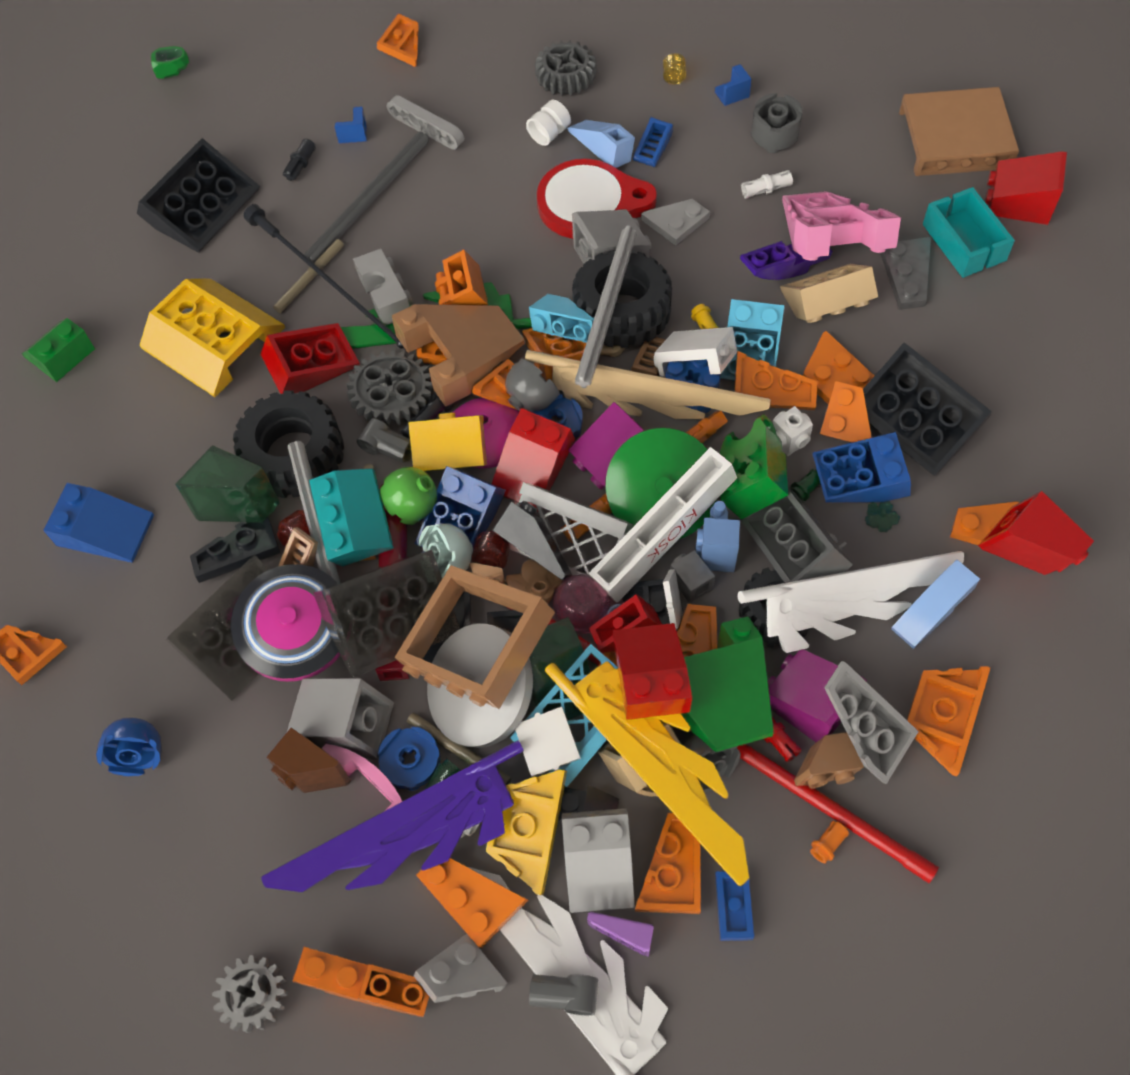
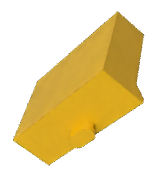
(448, 442)

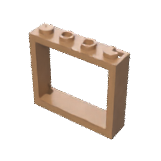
(512, 657)

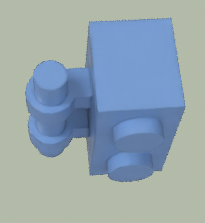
(718, 540)

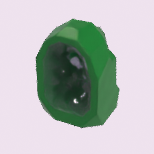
(169, 61)

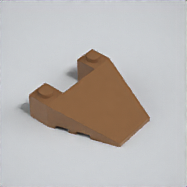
(469, 337)

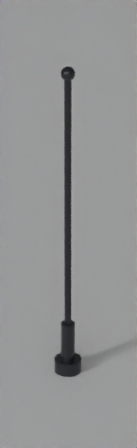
(256, 216)

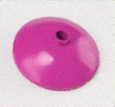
(499, 422)

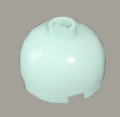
(448, 545)

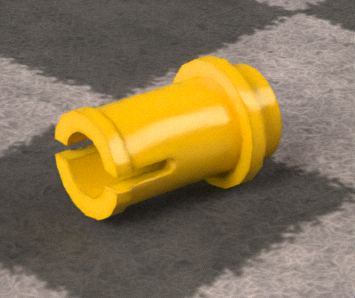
(702, 316)

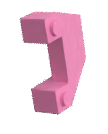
(830, 220)

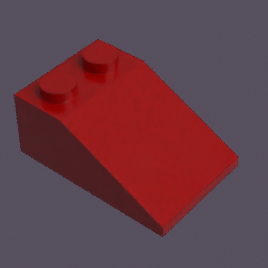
(307, 357)
(532, 454)
(652, 671)

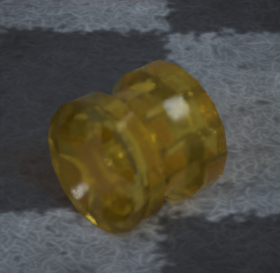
(674, 68)

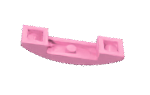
(351, 761)

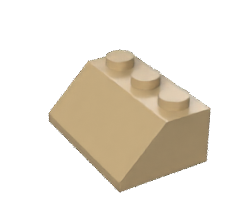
(831, 292)

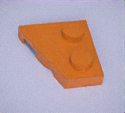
(846, 414)
(975, 522)

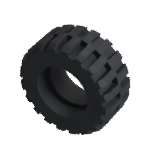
(631, 321)
(285, 415)

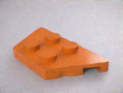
(835, 363)
(946, 712)

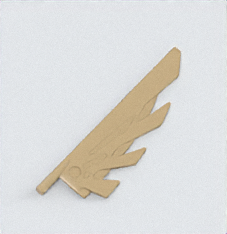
(654, 392)

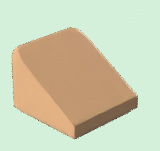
(489, 572)

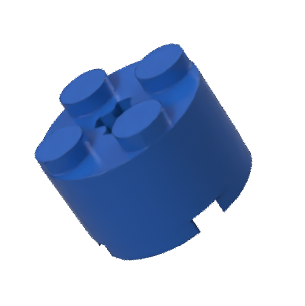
(693, 372)

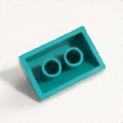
(351, 515)

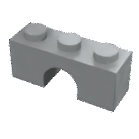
(385, 286)

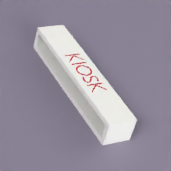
(664, 524)

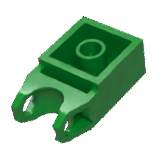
(758, 468)

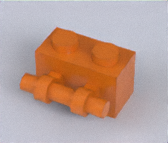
(461, 281)

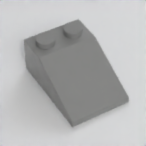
(598, 860)

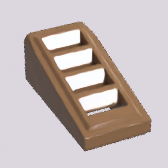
(643, 353)
(291, 550)

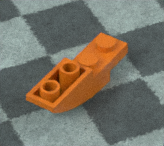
(361, 982)

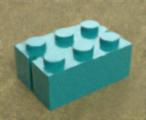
(970, 232)

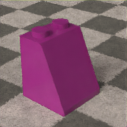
(602, 440)
(801, 695)

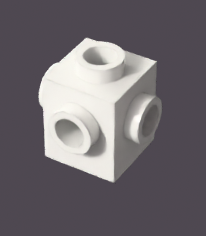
(793, 430)

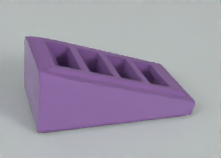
(627, 932)

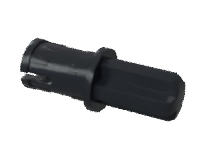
(299, 159)

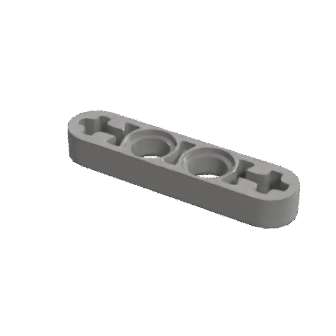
(425, 121)

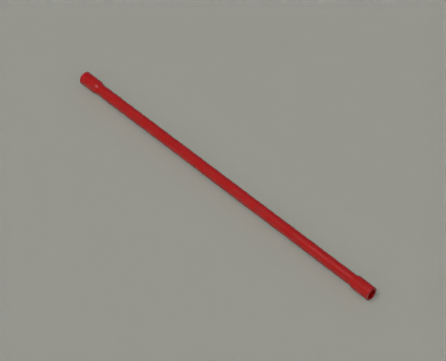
(908, 858)

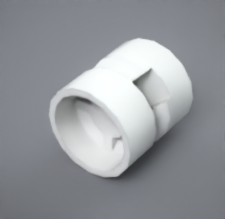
(548, 122)

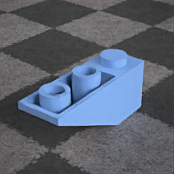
(605, 140)

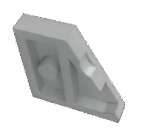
(677, 219)
(459, 972)

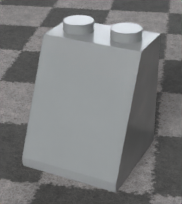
(600, 231)
(342, 714)

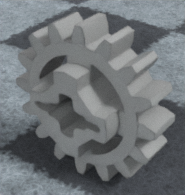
(244, 1005)

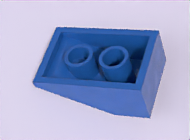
(97, 523)

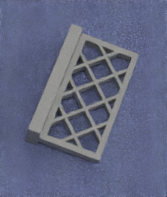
(576, 511)

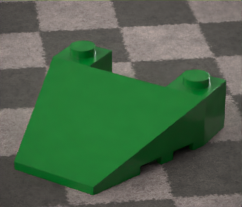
(730, 689)

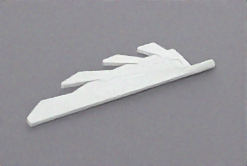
(833, 597)
(619, 1028)

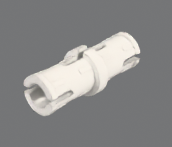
(766, 184)

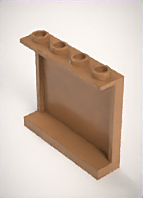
(959, 130)

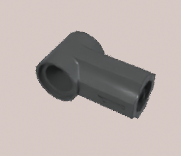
(379, 438)
(573, 994)

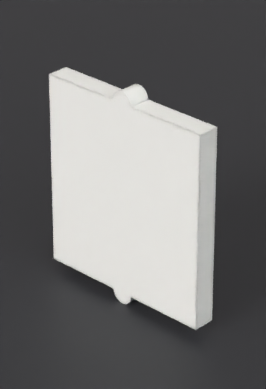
(673, 598)
(547, 742)

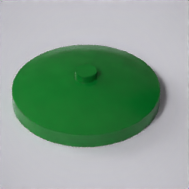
(647, 469)

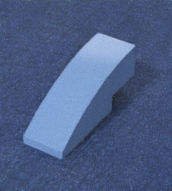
(935, 604)

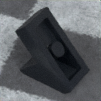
(589, 800)

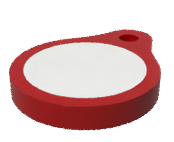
(589, 187)

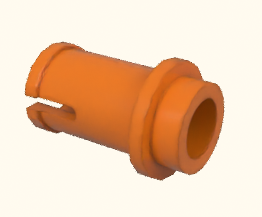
(829, 842)

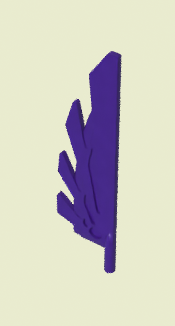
(416, 823)

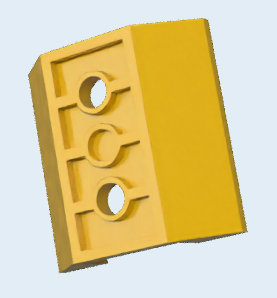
(192, 340)

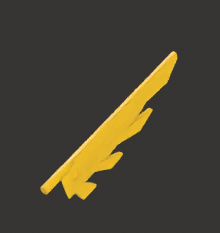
(660, 761)

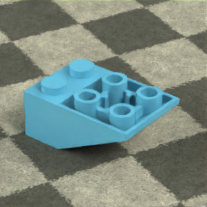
(755, 332)

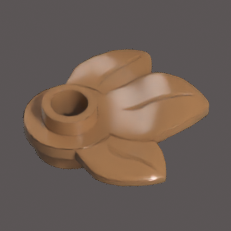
(535, 580)

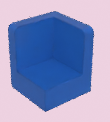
(736, 89)
(352, 130)

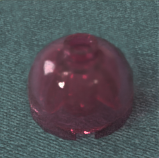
(581, 601)

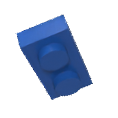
(733, 908)

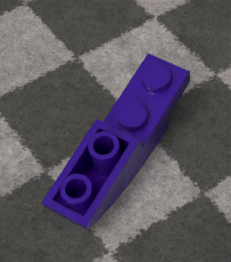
(778, 262)

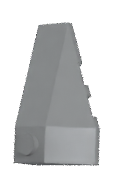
(870, 721)

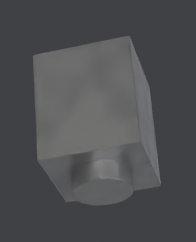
(692, 576)

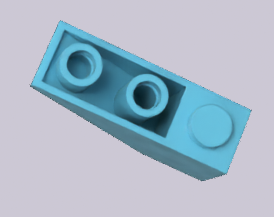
(560, 318)

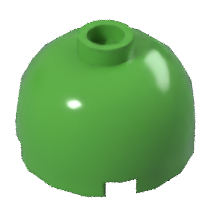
(409, 494)

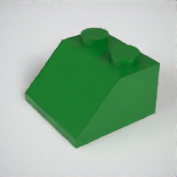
(59, 349)

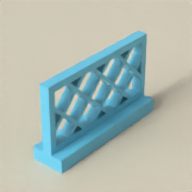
(593, 739)

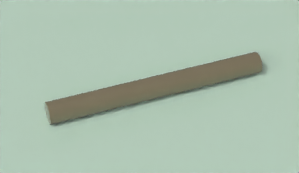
(308, 276)
(457, 749)

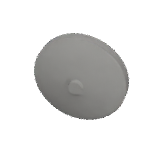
(472, 655)

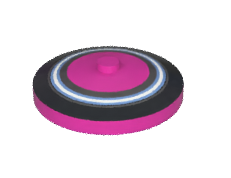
(281, 625)

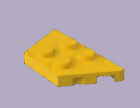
(530, 828)

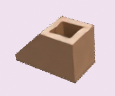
(829, 760)

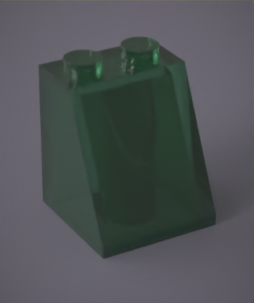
(227, 489)

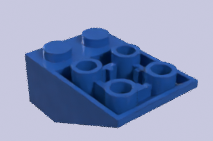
(864, 471)
(464, 503)

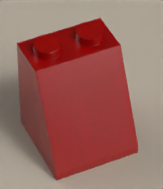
(1027, 187)
(1038, 536)

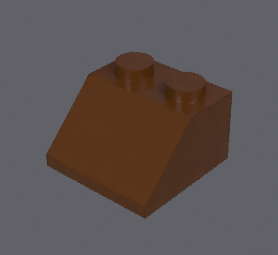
(305, 765)

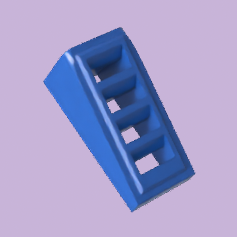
(653, 126)

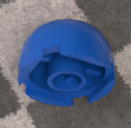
(129, 747)

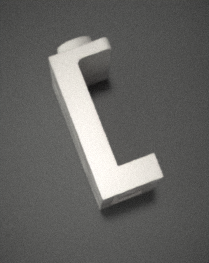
(713, 344)

